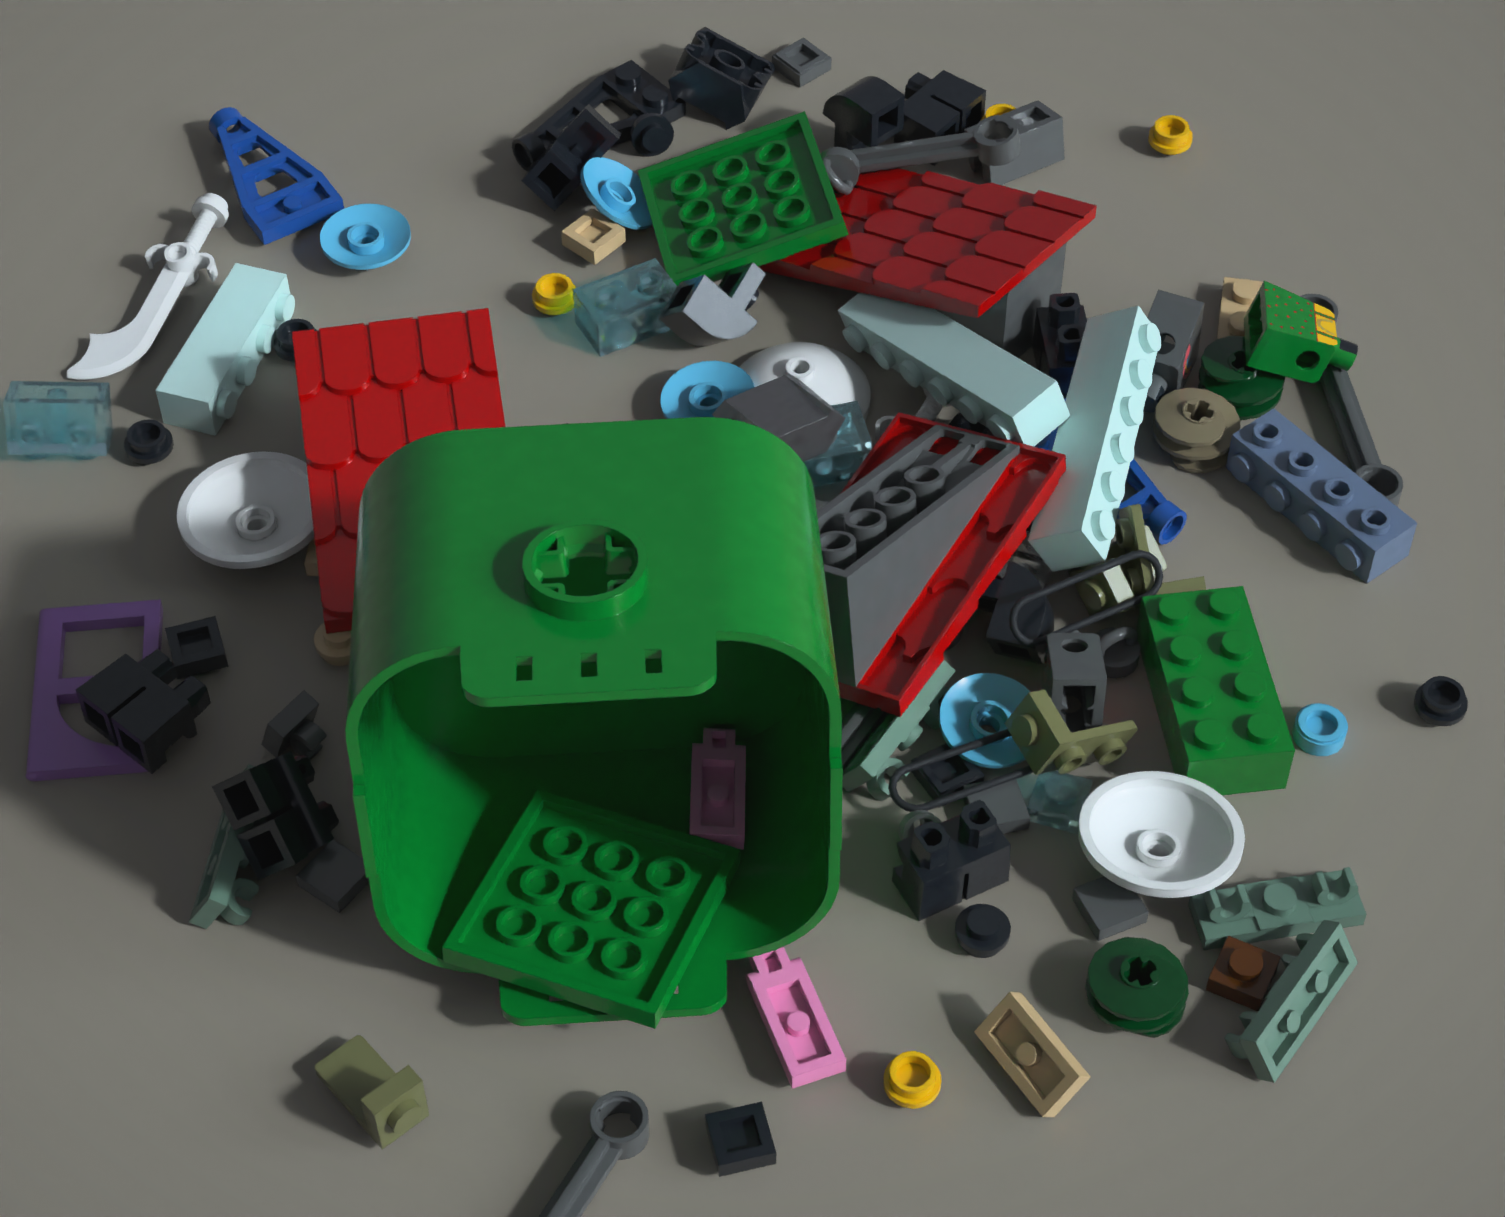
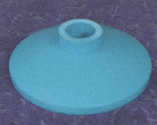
(616, 192)
(365, 236)
(702, 389)
(979, 702)

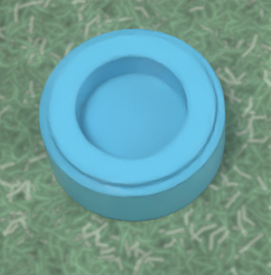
(1320, 729)

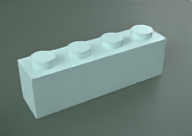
(225, 349)

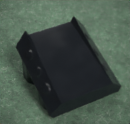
(720, 77)

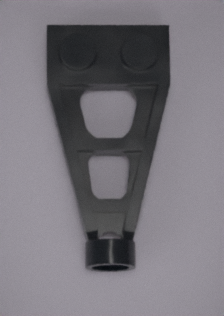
(626, 86)

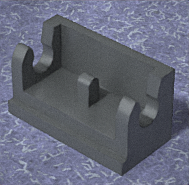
(1040, 140)

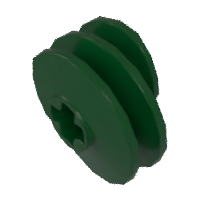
(1246, 388)
(1137, 986)

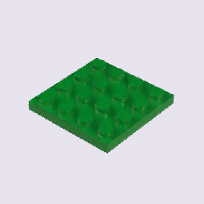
(742, 201)
(593, 908)

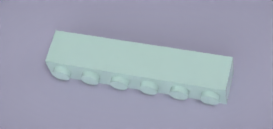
(956, 367)
(1097, 438)

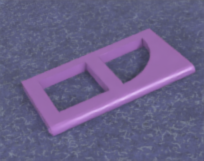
(53, 746)

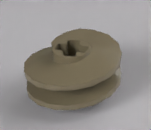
(1195, 428)

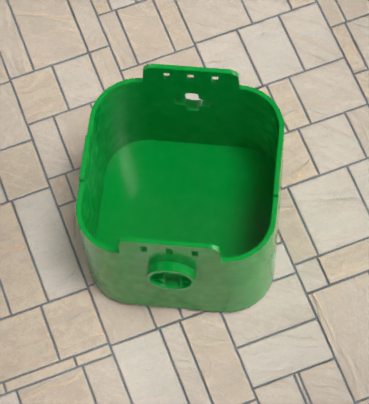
(568, 628)

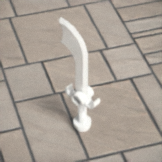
(122, 348)

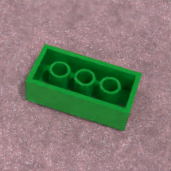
(1214, 690)

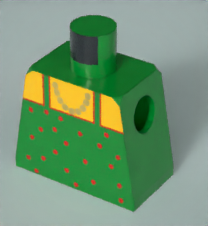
(1293, 336)

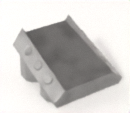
(789, 412)

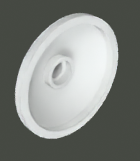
(819, 367)
(247, 510)
(1161, 834)

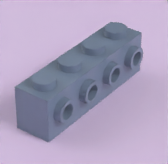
(1320, 495)

